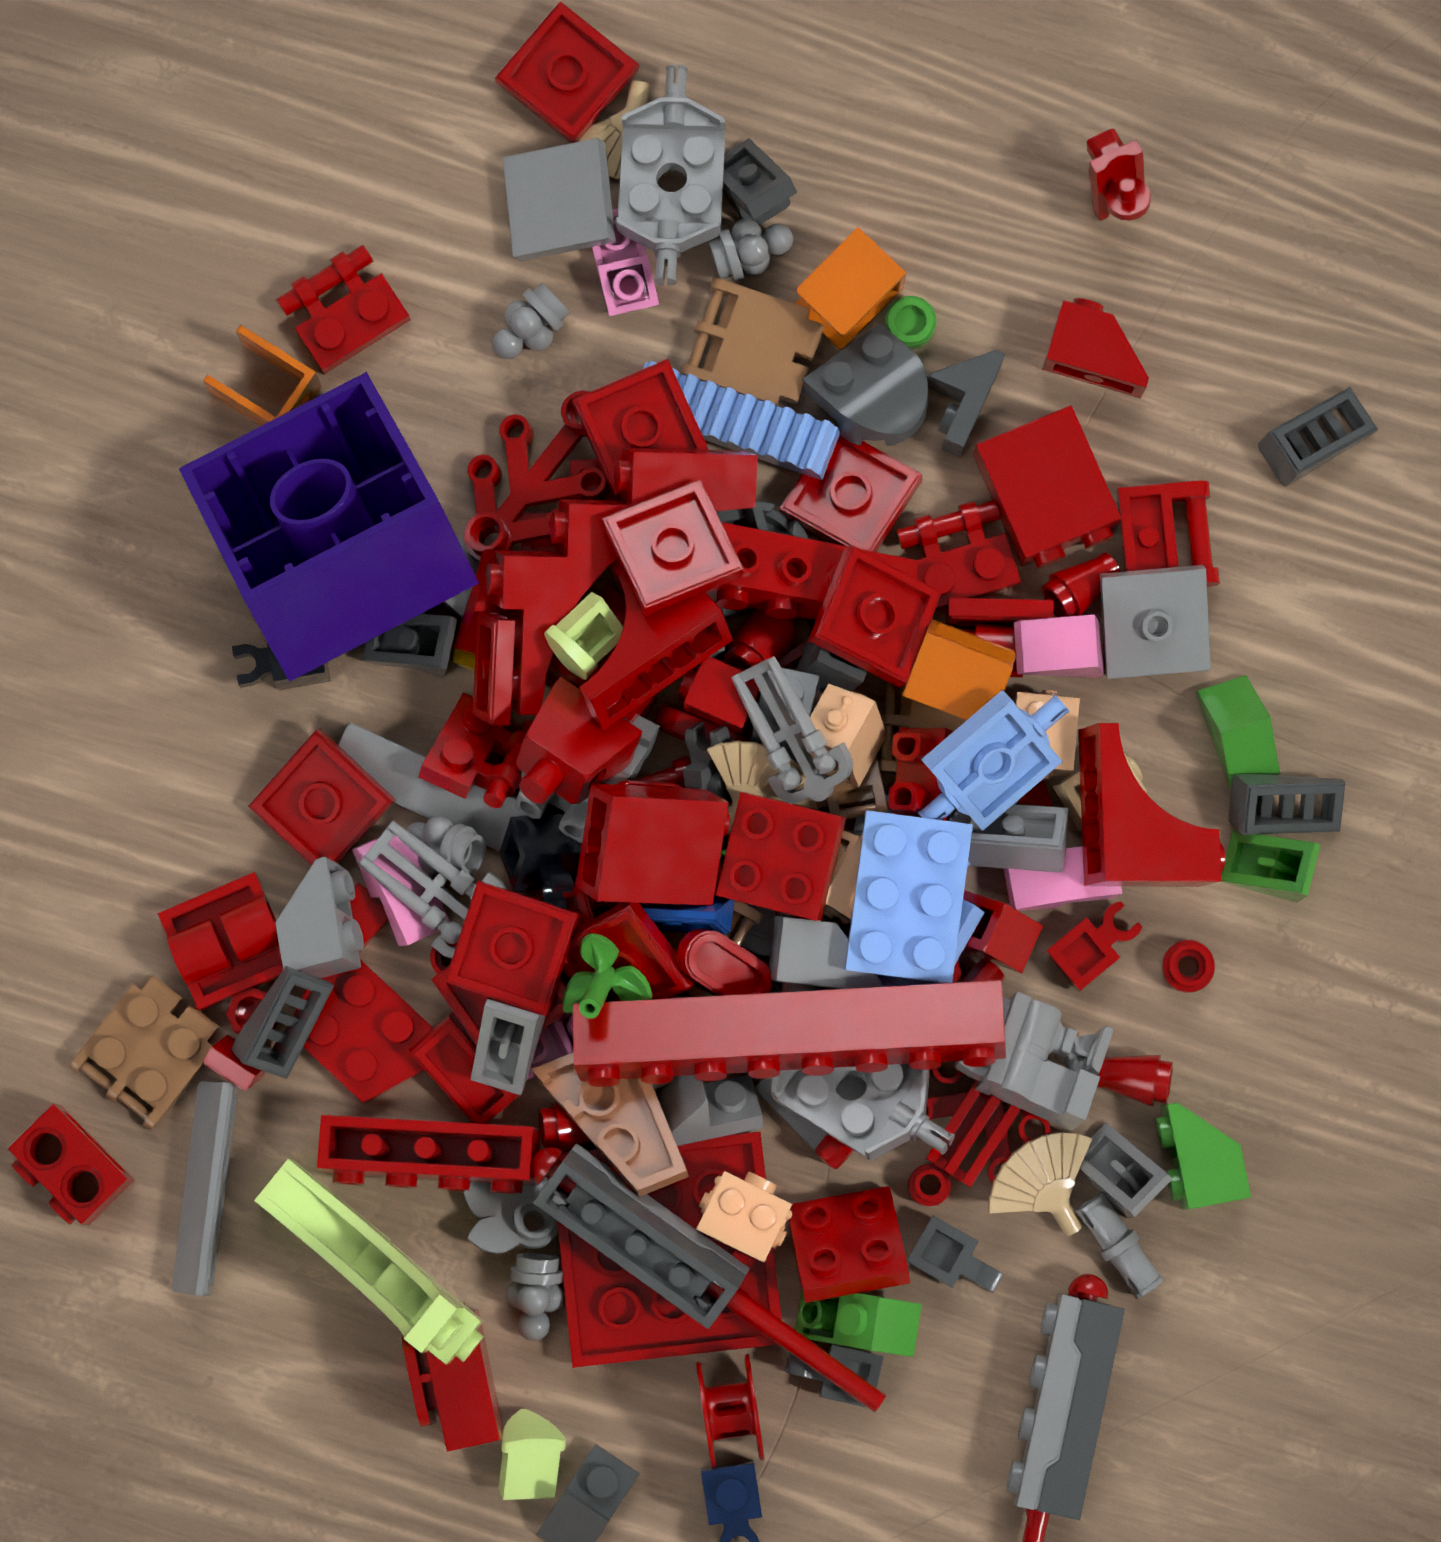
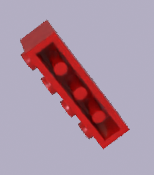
(786, 572)
(427, 1150)

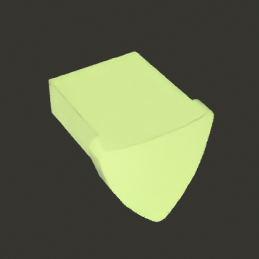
(585, 636)
(530, 1457)

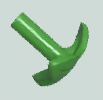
(592, 988)

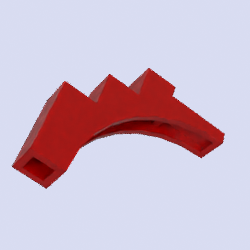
(550, 583)

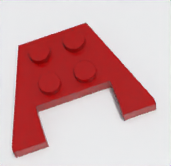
(364, 1023)

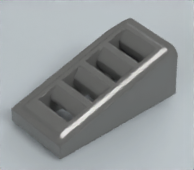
(1289, 454)
(1259, 789)
(289, 1043)

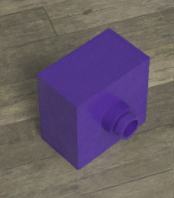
(328, 526)

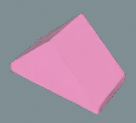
(1059, 647)

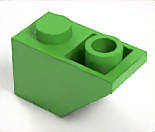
(1205, 1160)
(861, 1322)

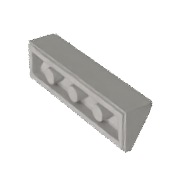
(398, 773)
(1018, 839)
(205, 1188)

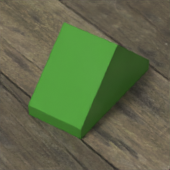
(1239, 728)
(1270, 865)

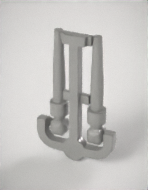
(817, 784)
(432, 916)

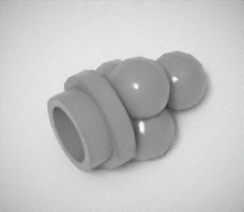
(748, 248)
(530, 323)
(455, 843)
(535, 1291)

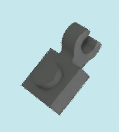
(702, 771)
(947, 1255)
(862, 1363)

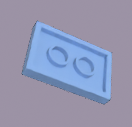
(908, 897)

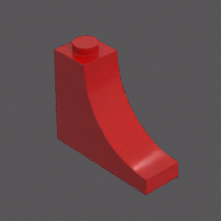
(652, 651)
(1129, 835)

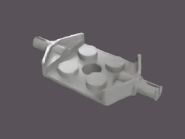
(662, 138)
(876, 1122)

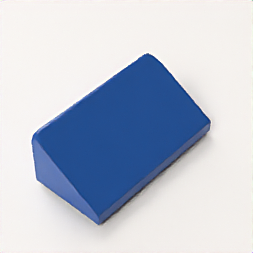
(690, 917)

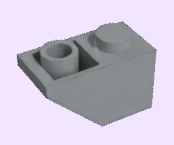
(318, 923)
(811, 955)

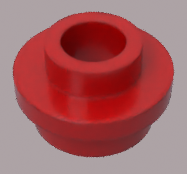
(1203, 959)

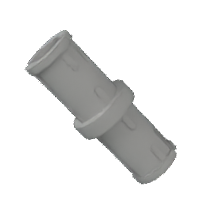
(1119, 1245)

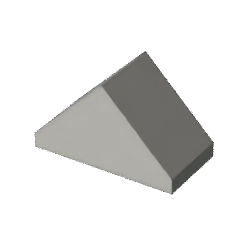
(506, 1046)
(1122, 1171)

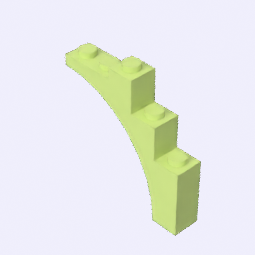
(375, 1266)

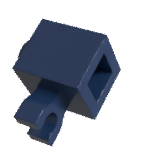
(732, 1498)

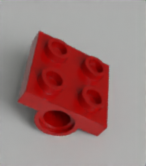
(780, 856)
(224, 941)
(848, 1244)

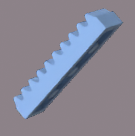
(759, 426)

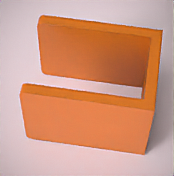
(850, 288)
(304, 392)
(958, 671)

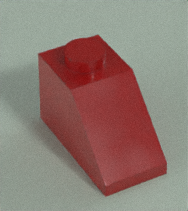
(1094, 349)
(1002, 933)

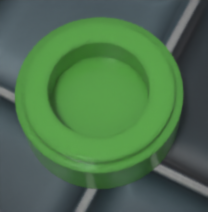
(911, 321)

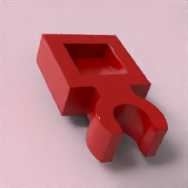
(1088, 950)

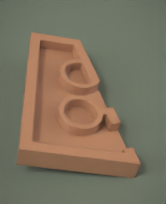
(620, 1122)

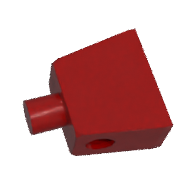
(570, 750)

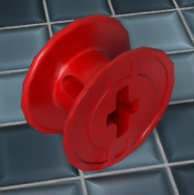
(730, 1411)

